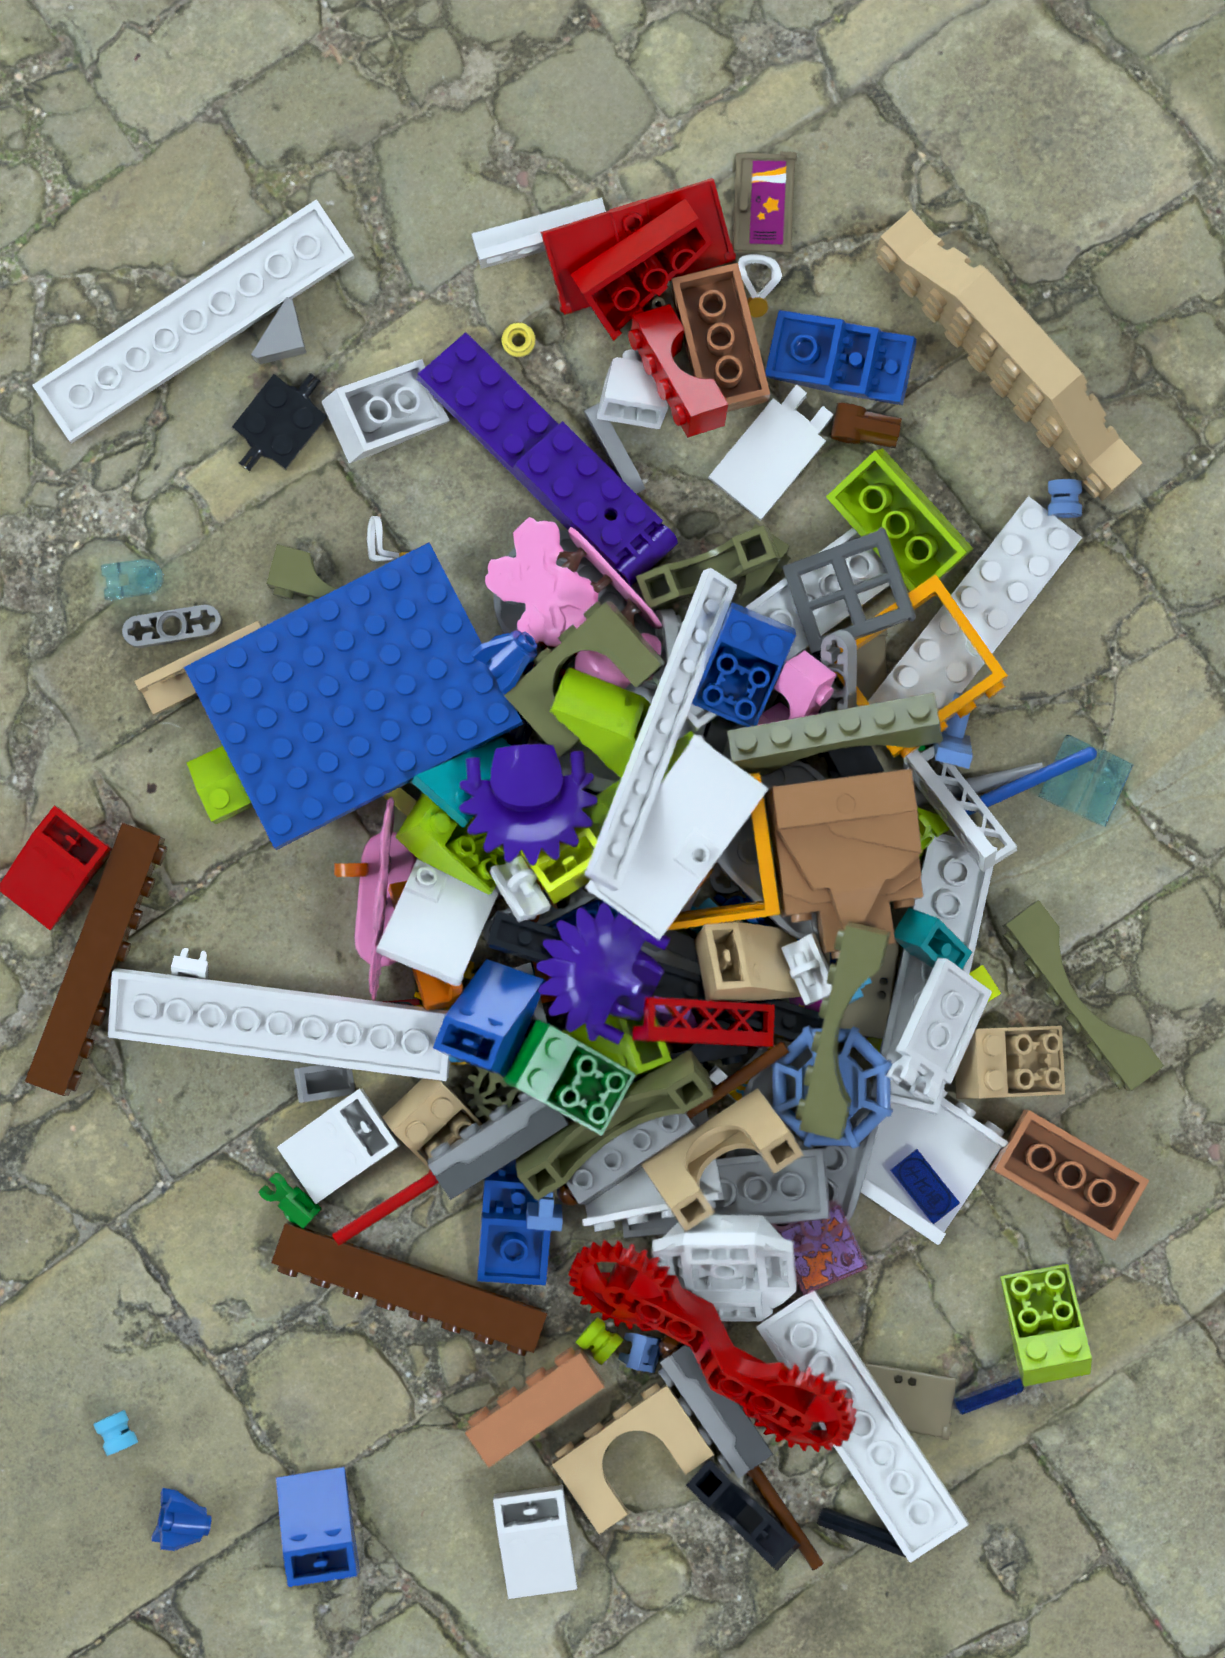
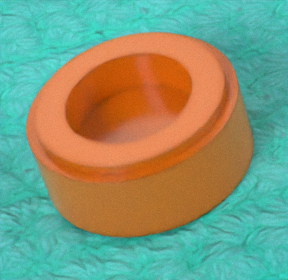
(351, 869)

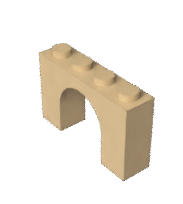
(745, 1124)
(582, 1466)

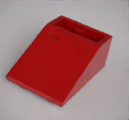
(54, 867)

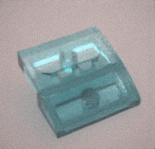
(1089, 788)

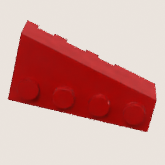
(641, 266)

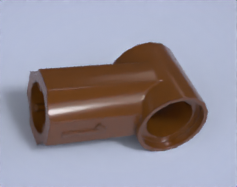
(856, 425)

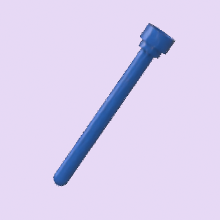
(1037, 777)

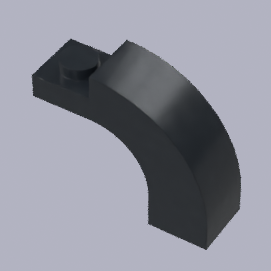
(744, 1514)

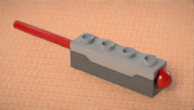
(472, 1157)

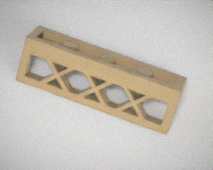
(171, 683)

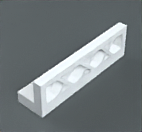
(524, 236)
(954, 812)

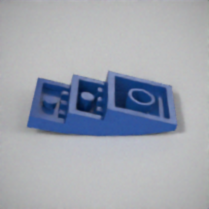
(840, 357)
(505, 1245)

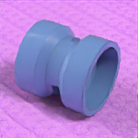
(1065, 498)

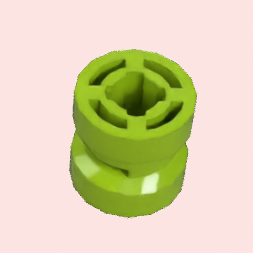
(599, 1341)

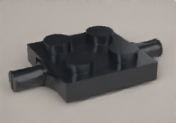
(279, 422)

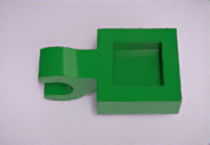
(293, 1202)

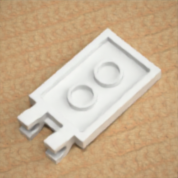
(771, 454)
(939, 1029)

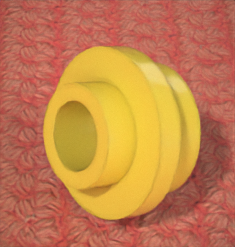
(515, 330)

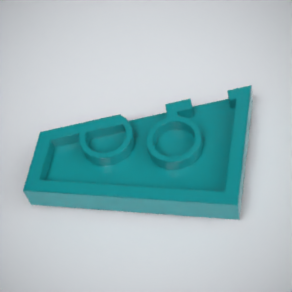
(443, 781)

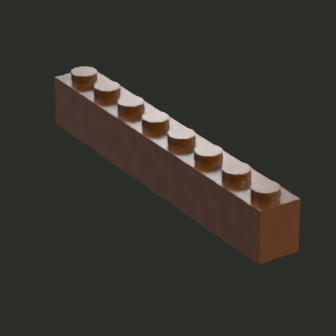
(96, 955)
(409, 1287)

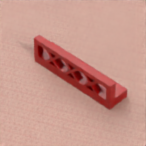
(700, 1035)

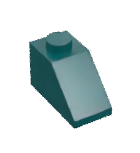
(930, 939)

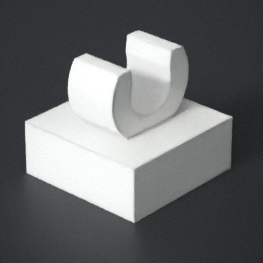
(190, 967)

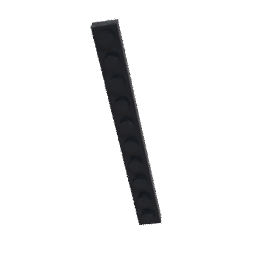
(527, 938)

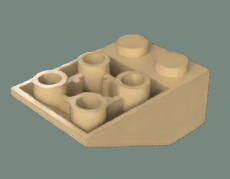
(744, 962)
(1012, 1063)
(429, 1117)

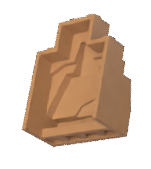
(846, 851)

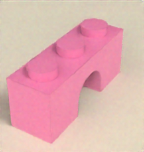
(806, 687)

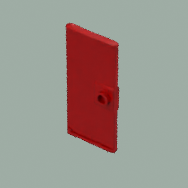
(583, 240)

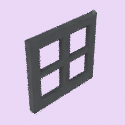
(849, 591)

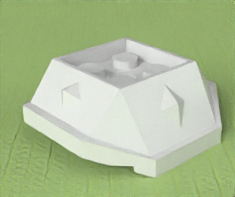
(732, 1263)

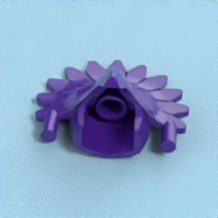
(528, 801)
(600, 971)

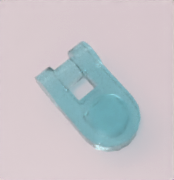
(143, 575)

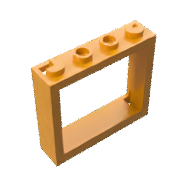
(965, 703)
(748, 910)

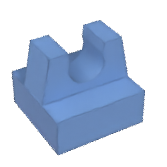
(544, 1214)
(643, 1354)

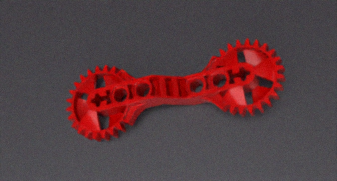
(776, 1396)

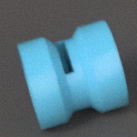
(115, 1432)

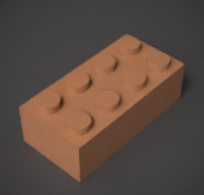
(721, 334)
(1069, 1174)
(535, 1406)

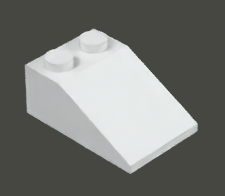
(382, 411)

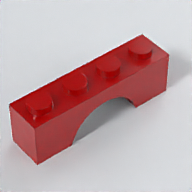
(693, 401)

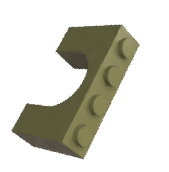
(602, 632)

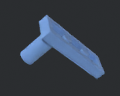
(956, 745)

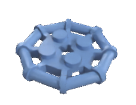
(854, 1080)

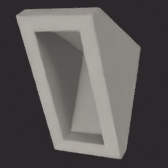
(282, 337)
(323, 1082)

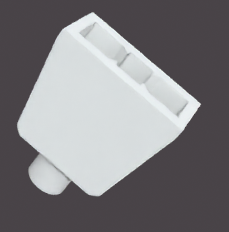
(631, 394)

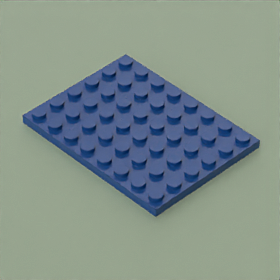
(351, 696)

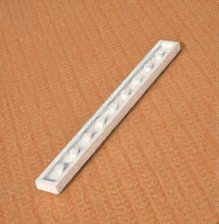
(660, 730)

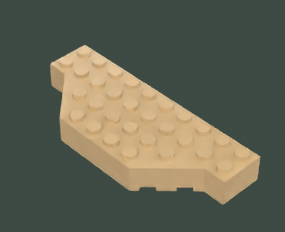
(1010, 351)

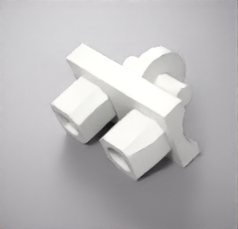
(520, 889)
(808, 968)

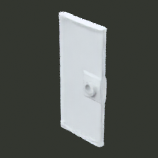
(685, 834)
(436, 923)

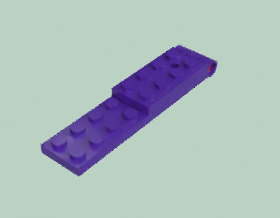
(548, 458)

